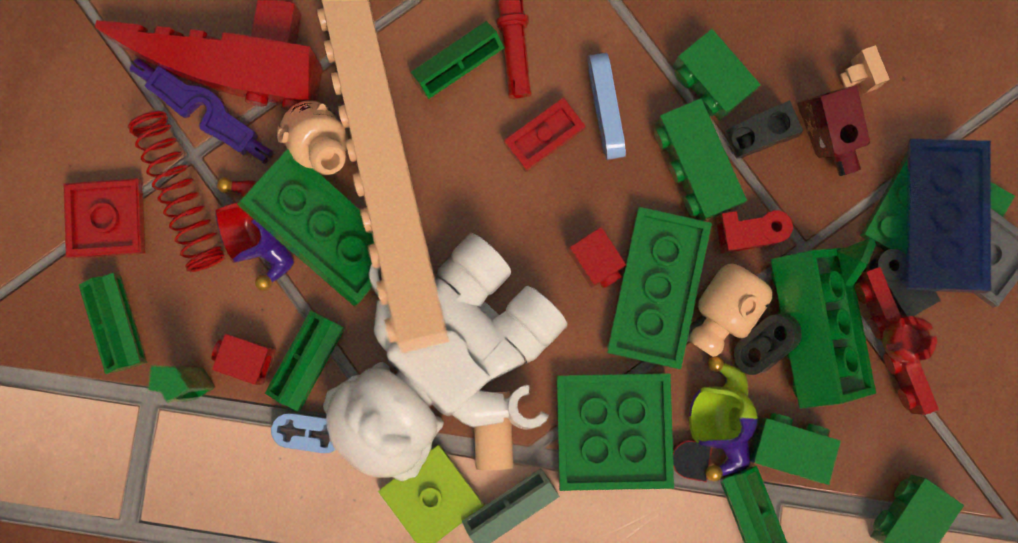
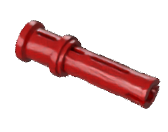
(512, 23)

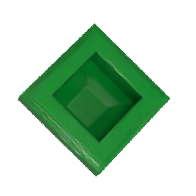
(855, 259)

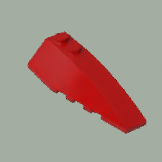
(234, 65)

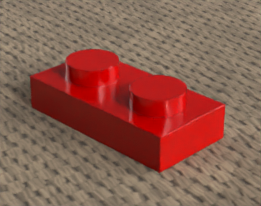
(544, 134)

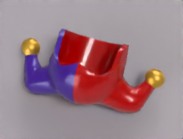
(247, 238)

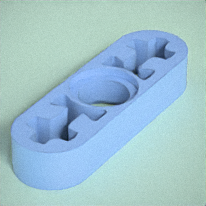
(606, 106)

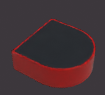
(691, 460)

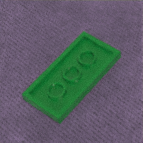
(314, 224)
(659, 288)

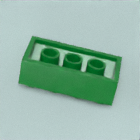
(833, 353)

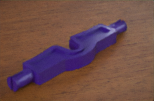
(187, 98)

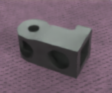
(764, 130)
(894, 270)

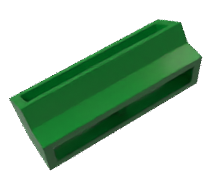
(453, 55)
(112, 323)
(305, 361)
(179, 382)
(752, 507)

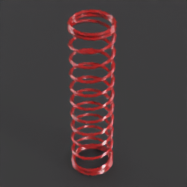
(201, 260)

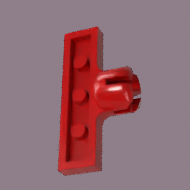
(904, 341)

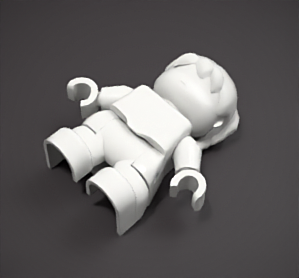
(385, 418)

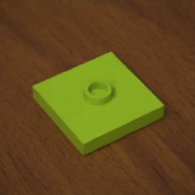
(433, 500)

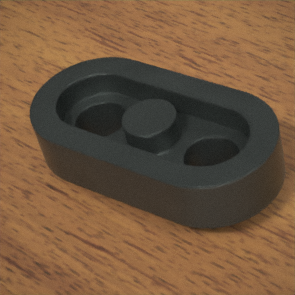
(769, 342)

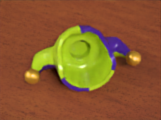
(724, 419)

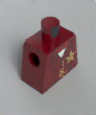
(836, 127)

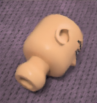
(314, 136)
(731, 306)

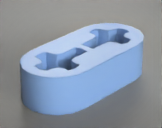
(301, 442)

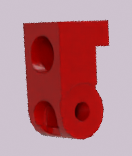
(752, 233)

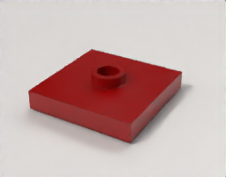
(104, 218)

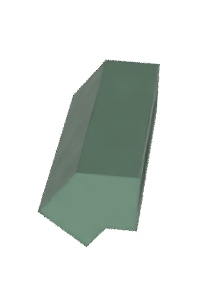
(510, 508)

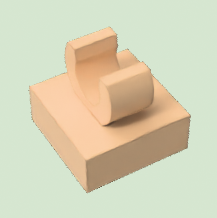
(866, 70)

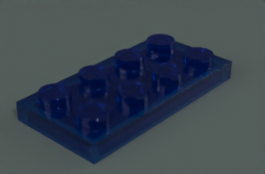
(949, 216)

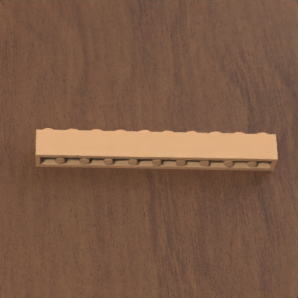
(383, 176)

